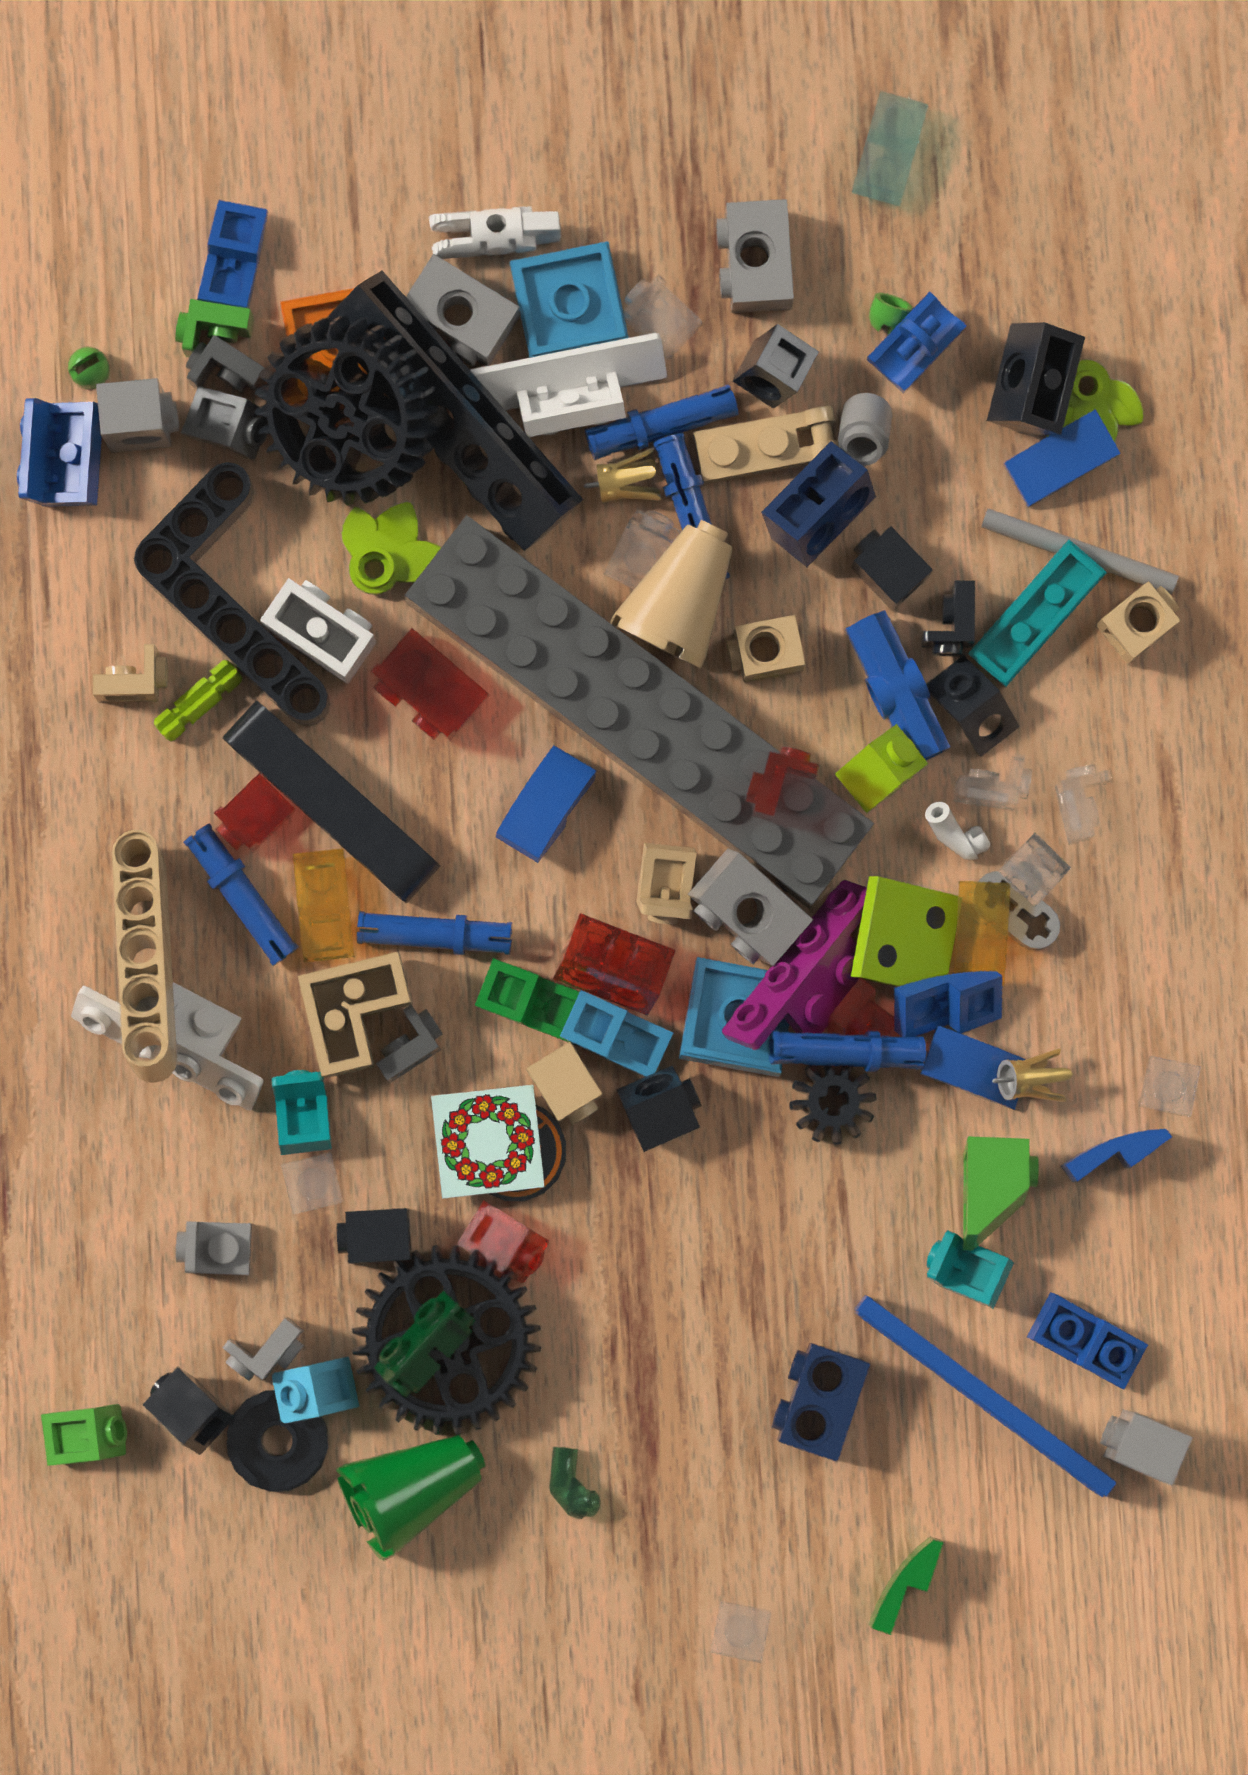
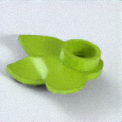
(1113, 399)
(387, 540)

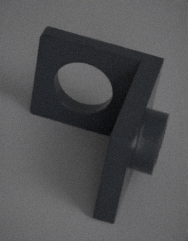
(970, 700)

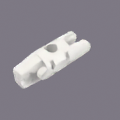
(518, 233)

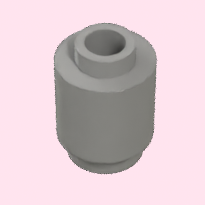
(865, 427)

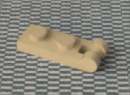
(762, 445)

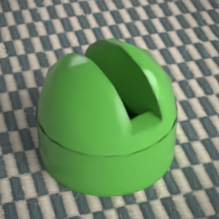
(888, 310)
(92, 375)

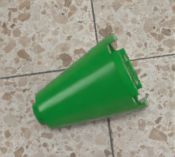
(408, 1489)

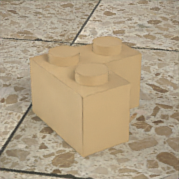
(340, 999)

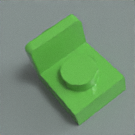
(218, 319)
(84, 1434)

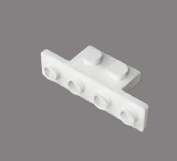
(575, 384)
(201, 1039)

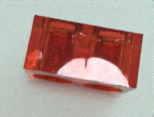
(614, 964)

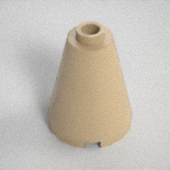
(680, 595)

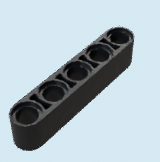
(331, 801)

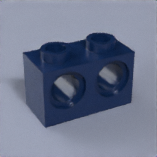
(819, 504)
(834, 1405)

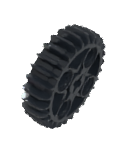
(347, 409)
(517, 1333)

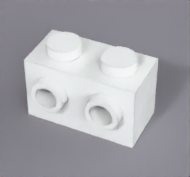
(318, 630)

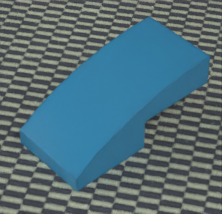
(616, 1034)

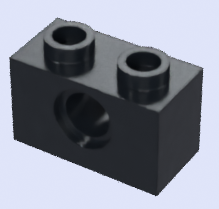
(1036, 378)

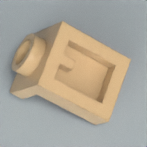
(124, 685)

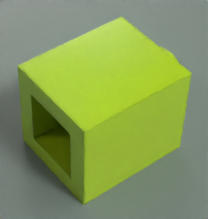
(881, 768)

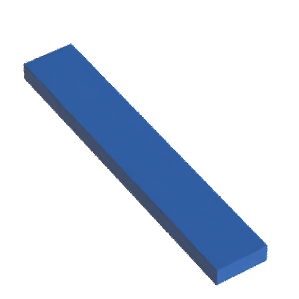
(984, 1397)

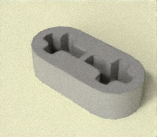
(1017, 927)

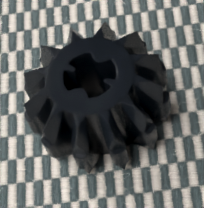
(845, 1113)

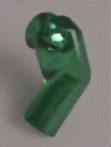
(567, 1489)

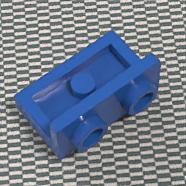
(59, 453)

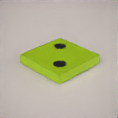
(904, 933)

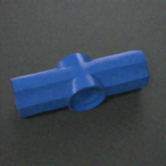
(896, 683)

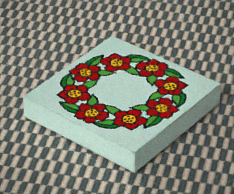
(487, 1141)

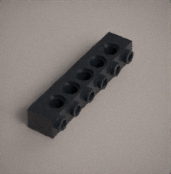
(476, 423)

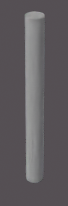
(1054, 541)

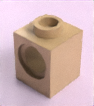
(780, 630)
(1121, 634)
(565, 1084)

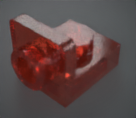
(253, 814)
(860, 1013)
(505, 1240)

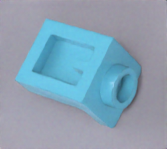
(315, 1390)

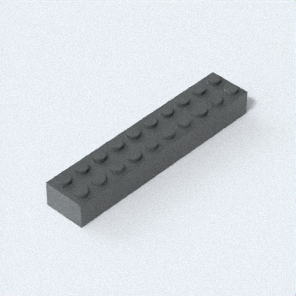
(633, 709)

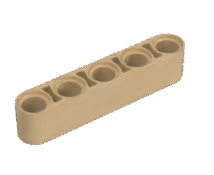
(147, 978)

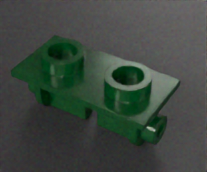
(406, 1358)

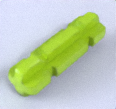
(198, 700)

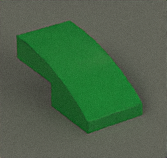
(526, 998)
(913, 1572)

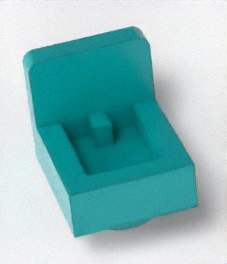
(302, 1112)
(970, 1274)

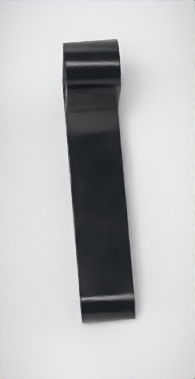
(220, 605)

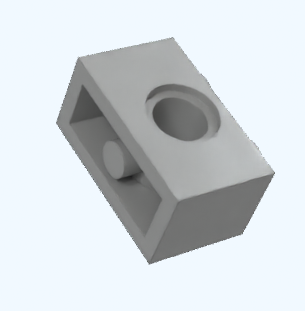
(767, 227)
(492, 318)
(136, 415)
(777, 916)
(1145, 1445)

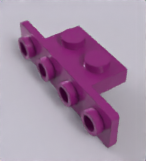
(808, 977)

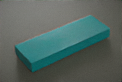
(1037, 613)

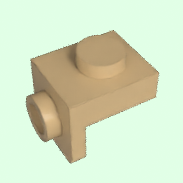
(665, 883)

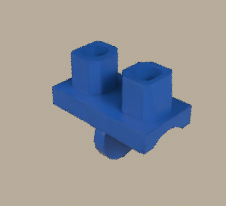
(916, 342)

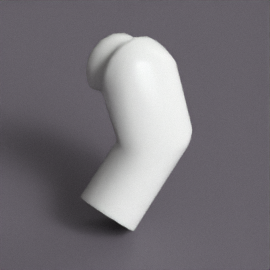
(948, 832)

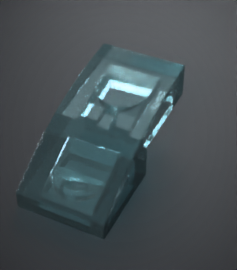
(890, 148)

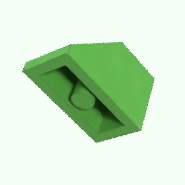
(994, 1184)

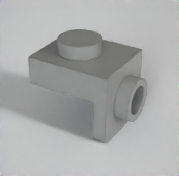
(279, 1349)

